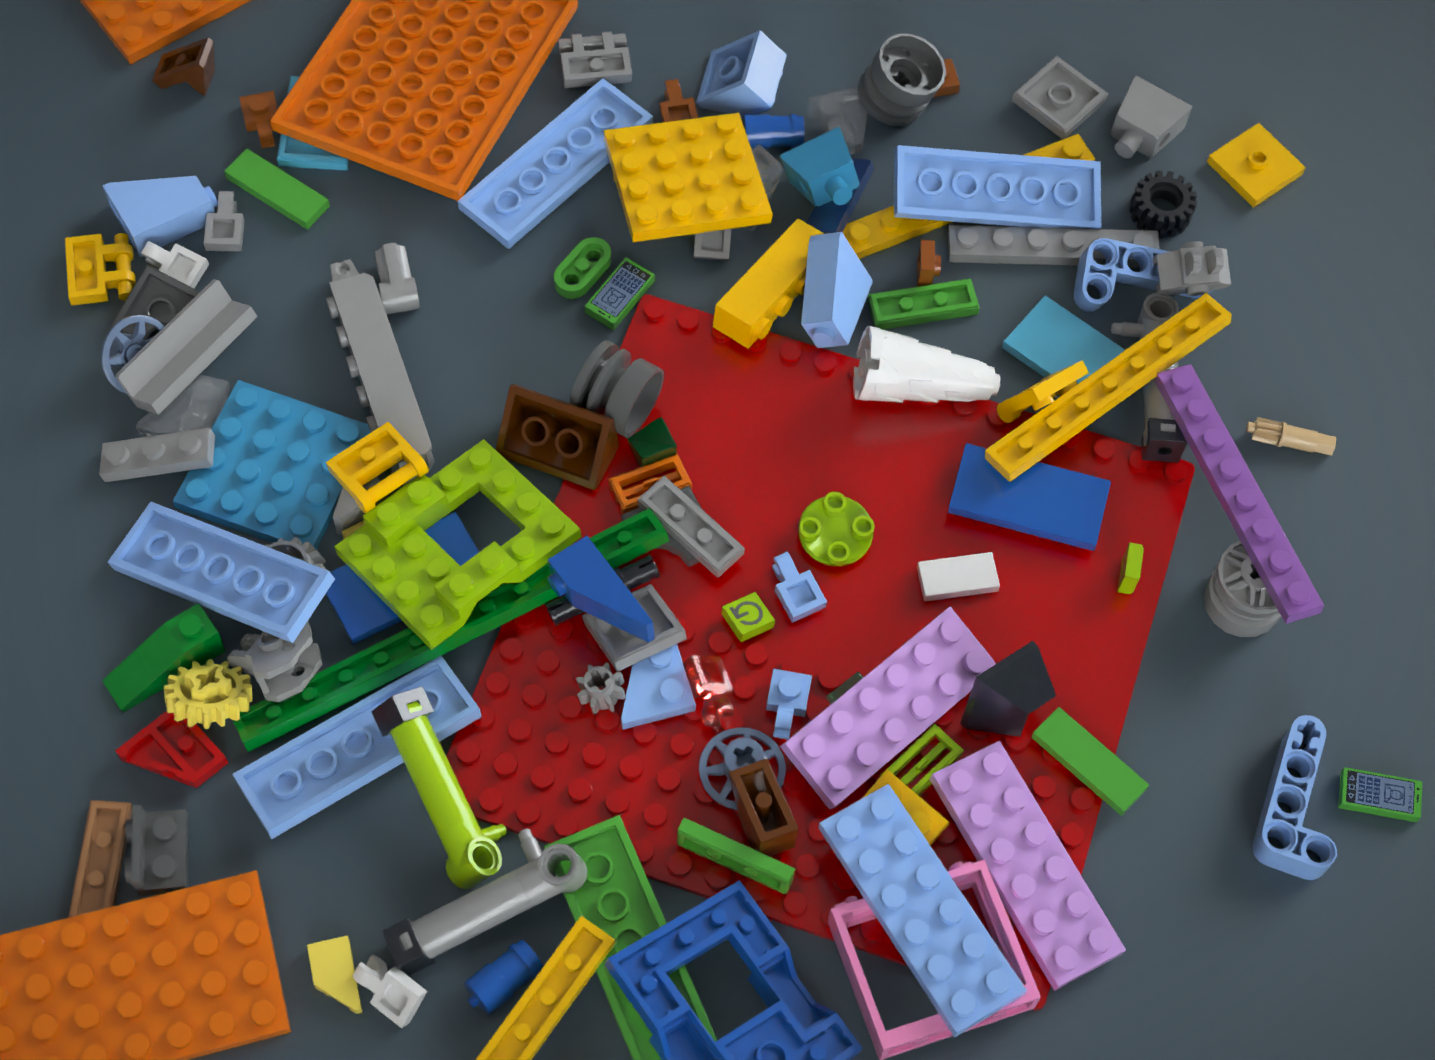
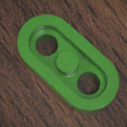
(579, 269)

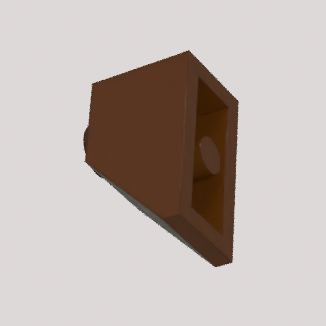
(763, 809)

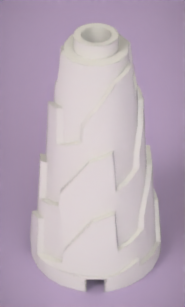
(903, 369)

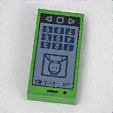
(619, 293)
(1380, 794)

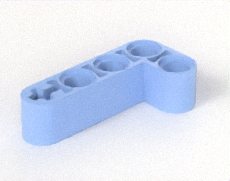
(1114, 270)
(1296, 794)

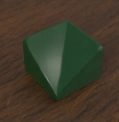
(652, 443)

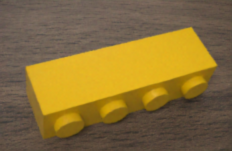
(766, 287)

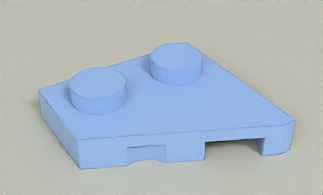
(657, 690)

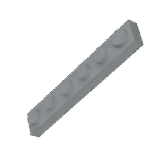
(1036, 244)

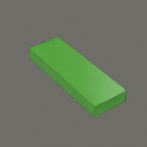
(277, 189)
(923, 304)
(1090, 761)
(735, 856)

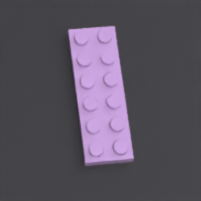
(888, 708)
(1027, 865)

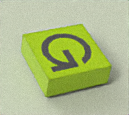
(1130, 568)
(748, 617)

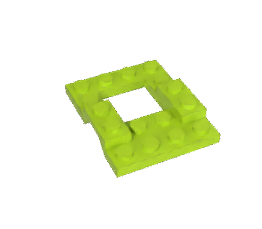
(424, 581)

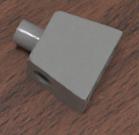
(1148, 119)

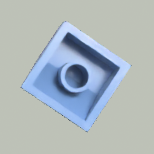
(742, 76)

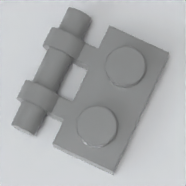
(588, 67)

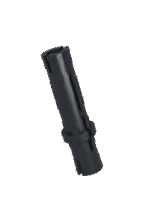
(631, 576)

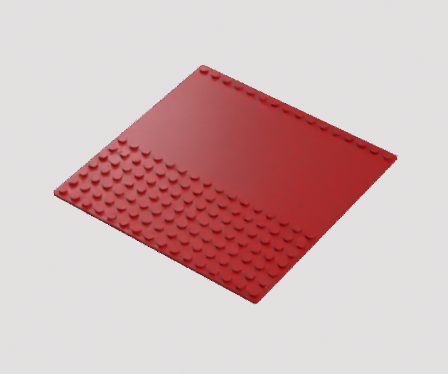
(761, 443)

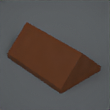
(556, 437)

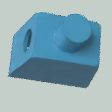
(822, 169)

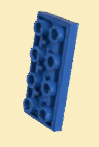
(1038, 502)
(360, 607)

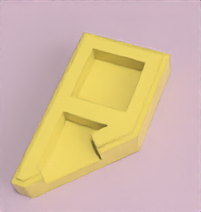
(333, 971)

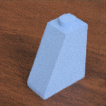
(160, 208)
(833, 290)

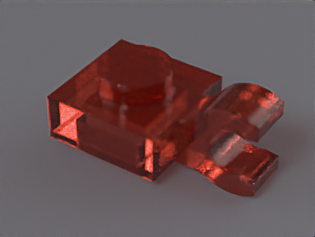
(711, 682)

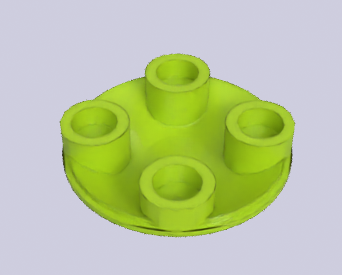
(835, 530)

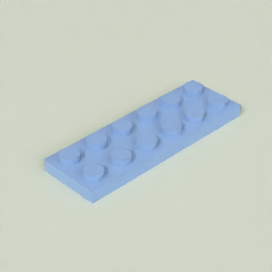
(551, 164)
(996, 188)
(222, 571)
(346, 751)
(922, 910)

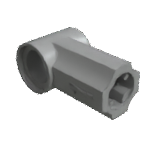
(396, 287)

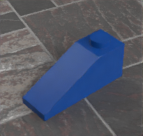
(595, 588)

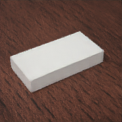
(958, 576)

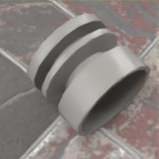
(1238, 597)

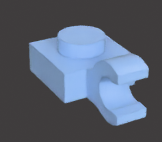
(797, 591)
(787, 697)

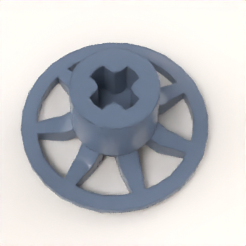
(122, 347)
(736, 755)

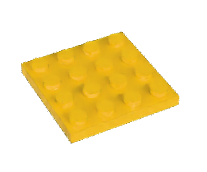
(687, 177)

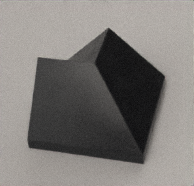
(1009, 693)

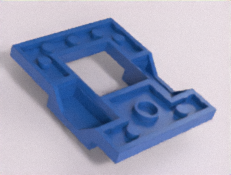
(788, 1030)

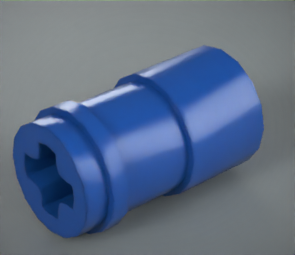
(774, 130)
(499, 980)

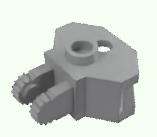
(1192, 270)
(277, 661)

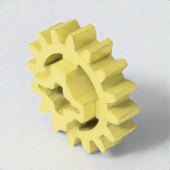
(208, 693)

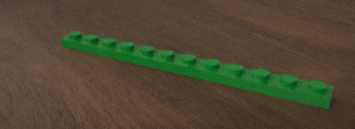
(407, 651)

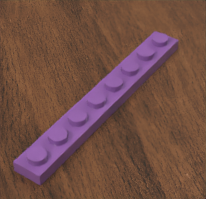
(1239, 495)

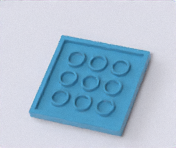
(271, 467)

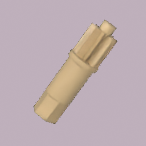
(1290, 436)

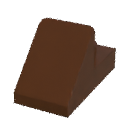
(188, 63)

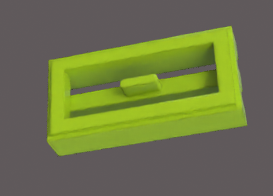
(916, 748)

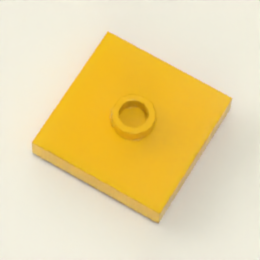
(1256, 165)

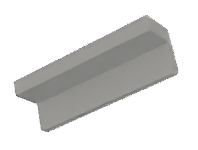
(184, 348)

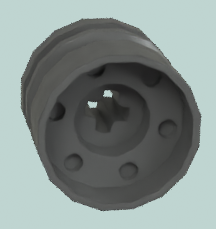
(901, 79)
(616, 388)

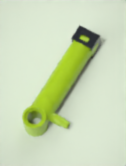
(469, 849)

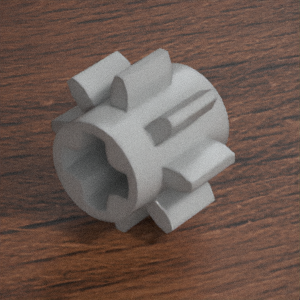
(598, 677)

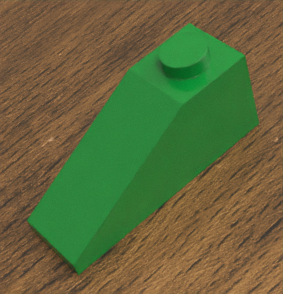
(173, 645)

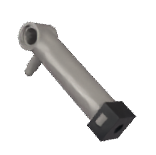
(1162, 435)
(419, 941)

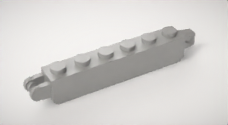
(376, 358)

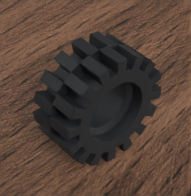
(1165, 188)

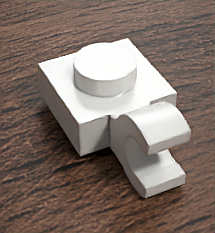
(177, 263)
(393, 990)

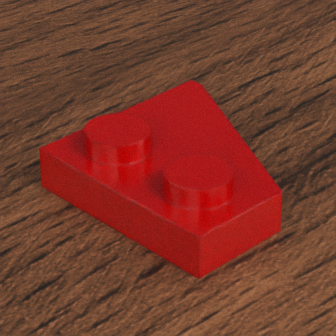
(174, 751)

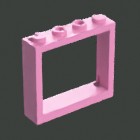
(932, 1028)

